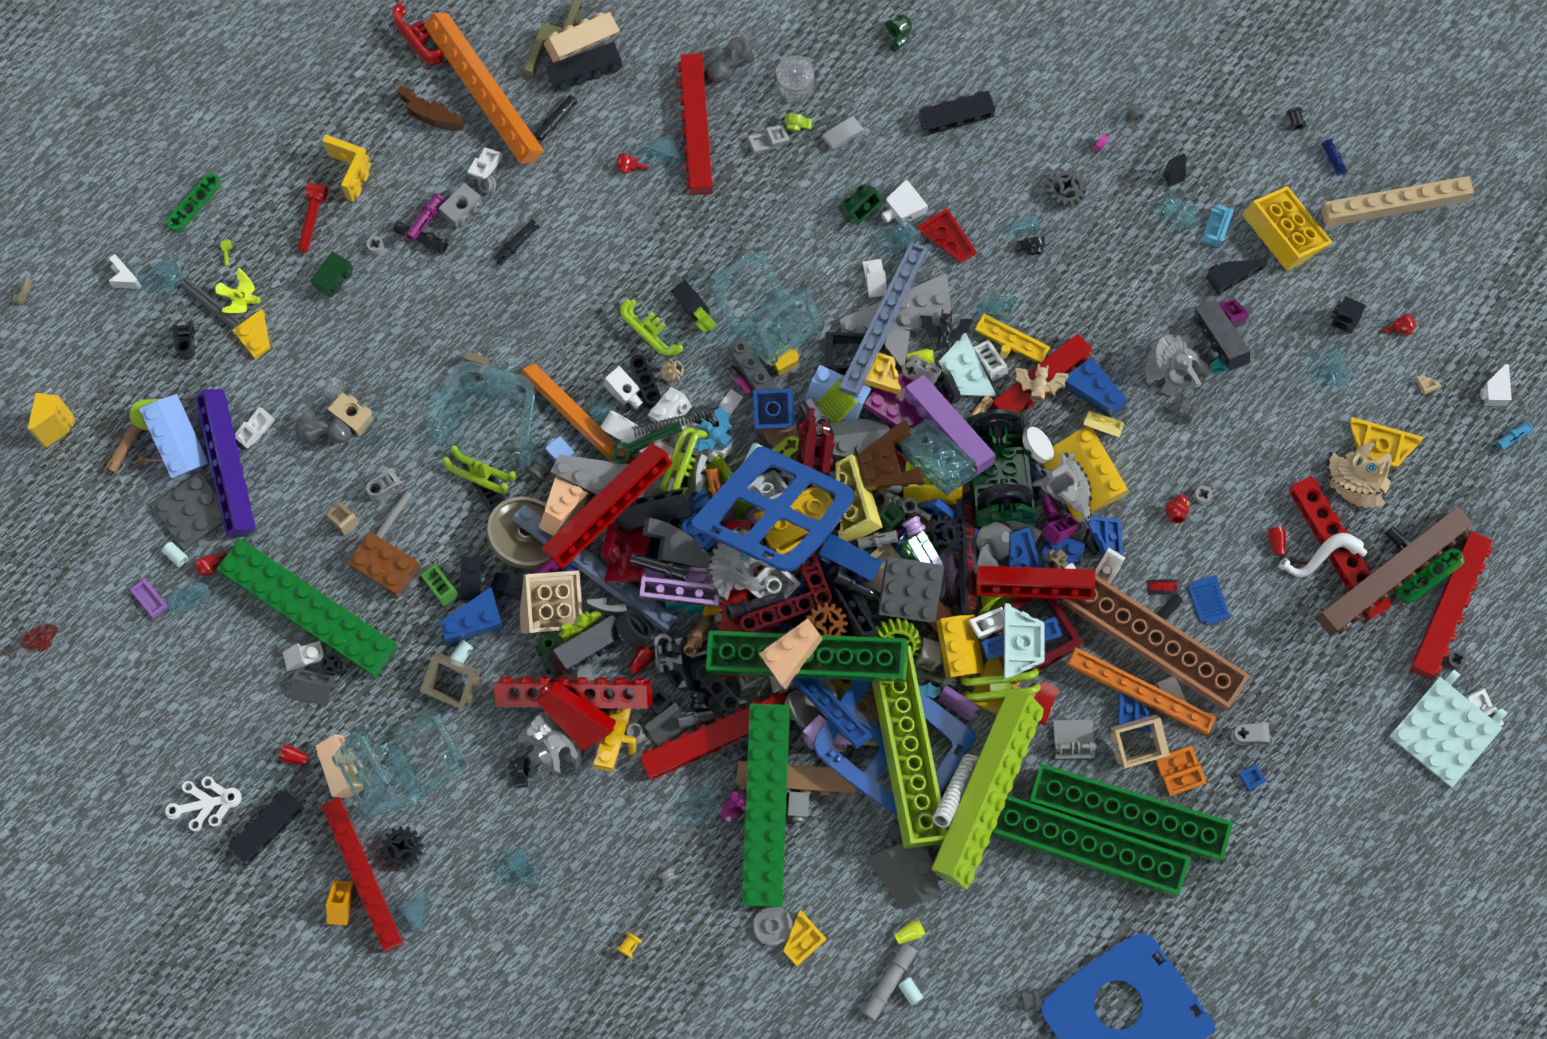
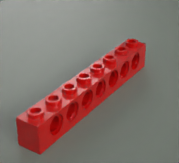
(1319, 526)
(641, 689)

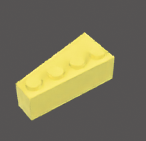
(862, 514)

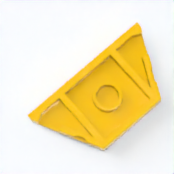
(1386, 440)

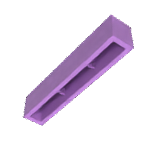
(936, 409)

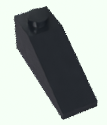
(1231, 273)

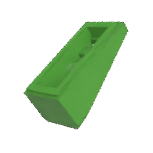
(445, 595)

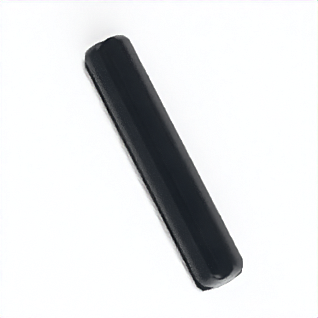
(1170, 606)

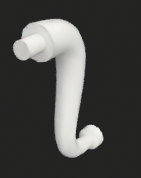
(1338, 540)

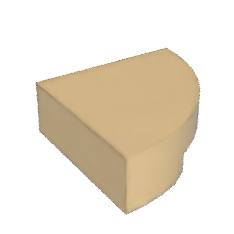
(1427, 384)

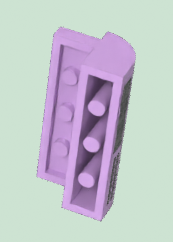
(695, 591)

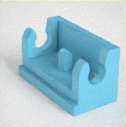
(1217, 226)

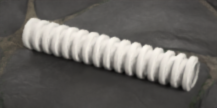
(955, 791)

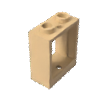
(1158, 736)

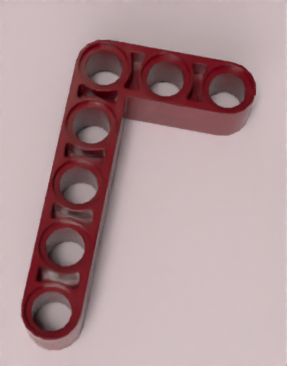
(792, 604)

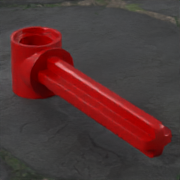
(316, 195)

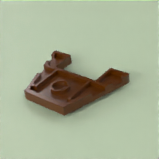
(880, 464)

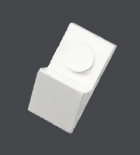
(123, 276)
(875, 278)
(1109, 565)
(988, 623)
(302, 656)

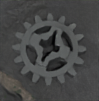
(1072, 193)

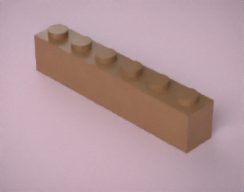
(806, 779)

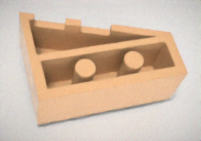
(562, 505)
(791, 652)
(334, 777)

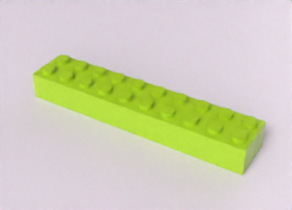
(909, 759)
(988, 789)

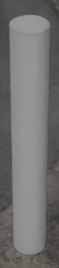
(394, 513)

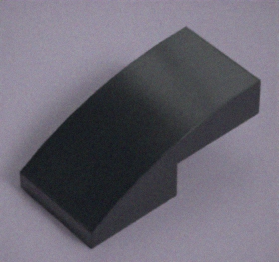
(688, 299)

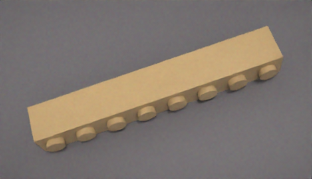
(1397, 201)

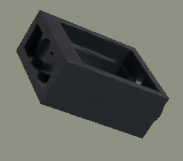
(839, 337)

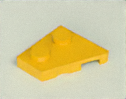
(254, 334)
(884, 375)
(803, 939)

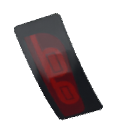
(1163, 586)

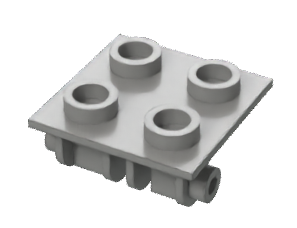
(1074, 739)

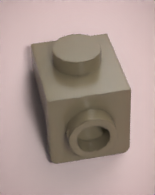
(478, 358)

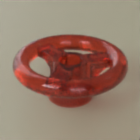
(41, 640)

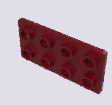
(618, 552)

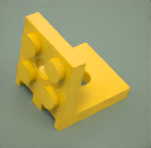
(359, 165)

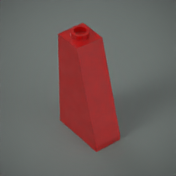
(575, 715)

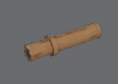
(123, 448)
(696, 639)

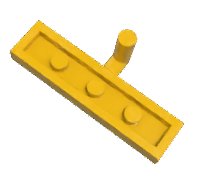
(1012, 339)
(611, 744)

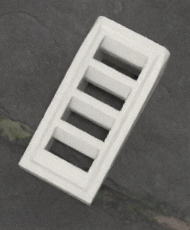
(996, 370)

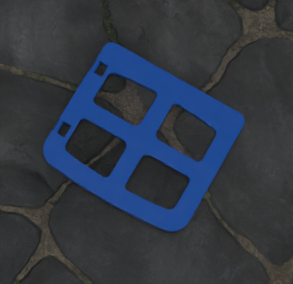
(775, 509)
(866, 782)

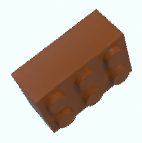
(384, 564)

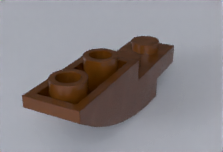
(431, 114)

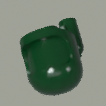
(899, 29)

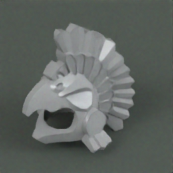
(1174, 360)
(549, 742)

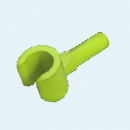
(226, 245)

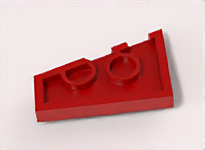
(948, 235)

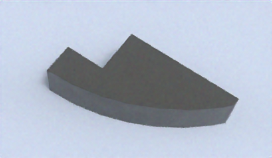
(676, 545)

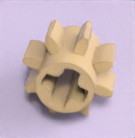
(672, 370)

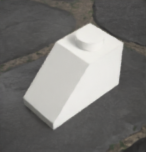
(1498, 389)

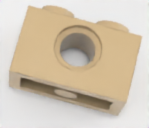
(345, 404)

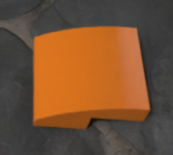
(1180, 770)

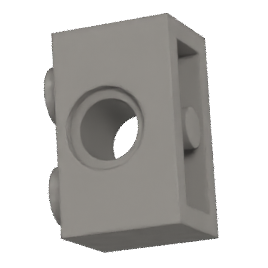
(462, 196)

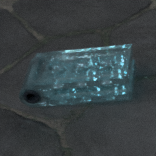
(937, 457)

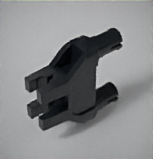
(678, 665)

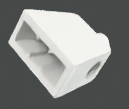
(904, 204)
(618, 382)

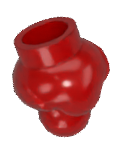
(1178, 509)

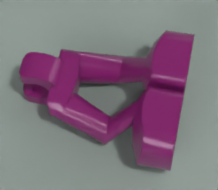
(731, 809)

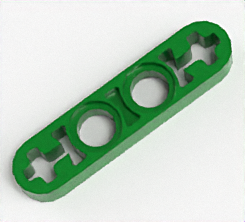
(191, 201)
(1428, 573)

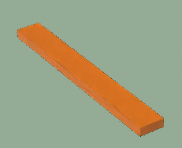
(571, 411)
(1141, 691)

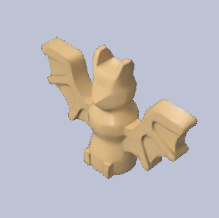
(1039, 385)

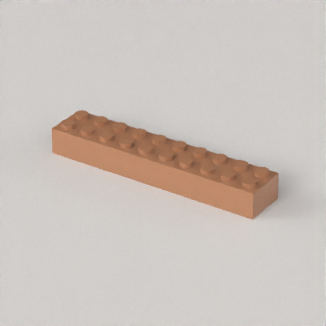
(1161, 643)

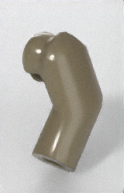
(24, 291)

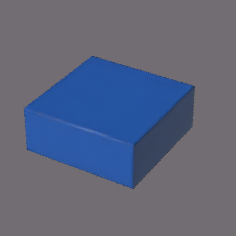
(1252, 777)

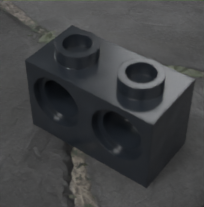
(1347, 314)

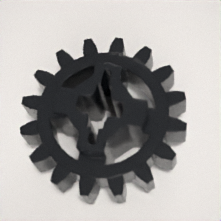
(945, 535)
(400, 855)

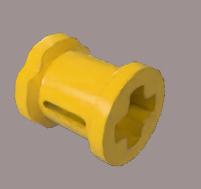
(629, 945)

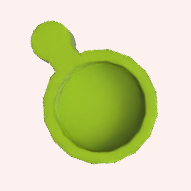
(795, 122)
(704, 321)

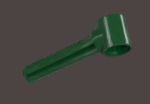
(644, 442)

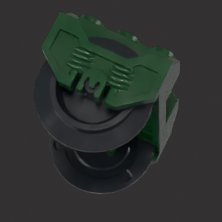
(1004, 488)

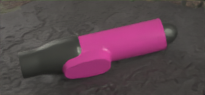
(740, 381)

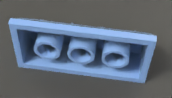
(174, 436)

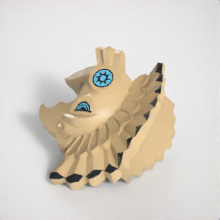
(1359, 477)

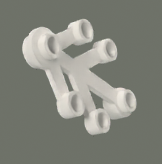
(206, 804)

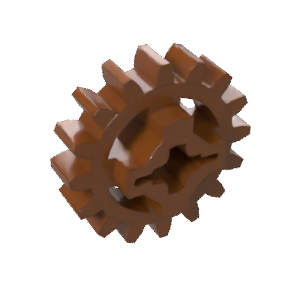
(826, 615)

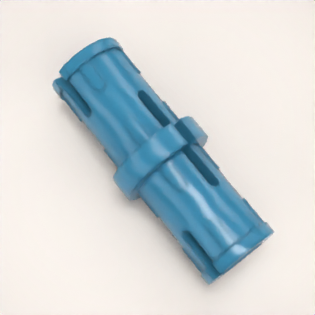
(1514, 435)

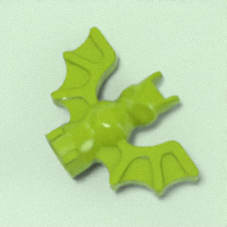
(582, 623)

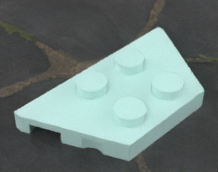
(967, 370)
(1021, 642)

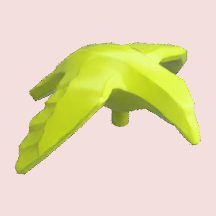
(240, 296)

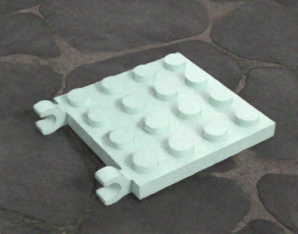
(1446, 731)

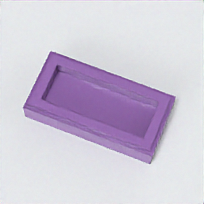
(149, 598)
(958, 703)

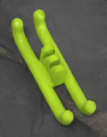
(647, 329)
(680, 460)
(478, 472)
(999, 685)

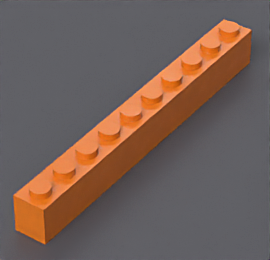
(483, 88)

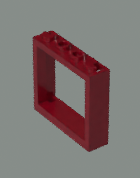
(1061, 651)

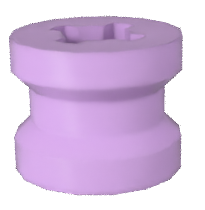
(913, 525)

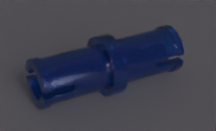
(1334, 157)

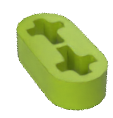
(782, 446)

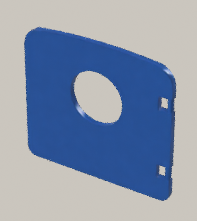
(1161, 989)

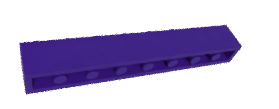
(225, 463)

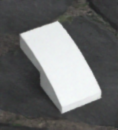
(485, 164)
(254, 428)
(1482, 701)

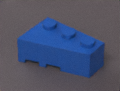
(1096, 388)
(849, 558)
(472, 619)

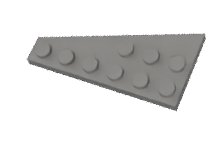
(922, 299)
(597, 474)

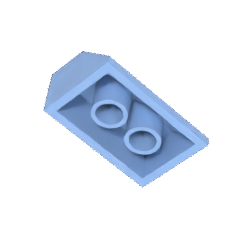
(824, 379)

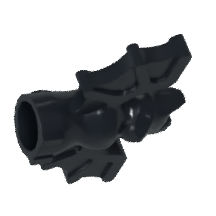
(945, 331)

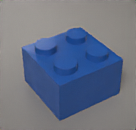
(773, 408)

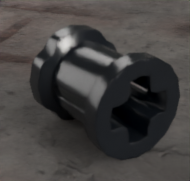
(1296, 118)

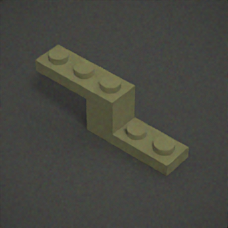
(537, 49)

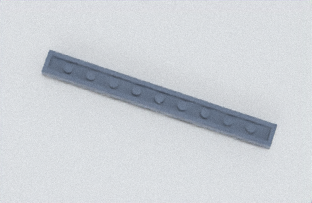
(883, 319)
(597, 571)

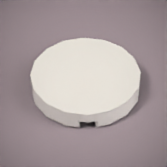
(1038, 444)

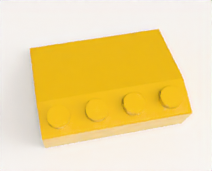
(1286, 227)
(1103, 476)

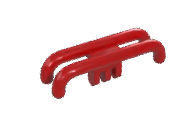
(416, 36)

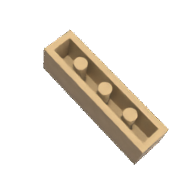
(581, 37)

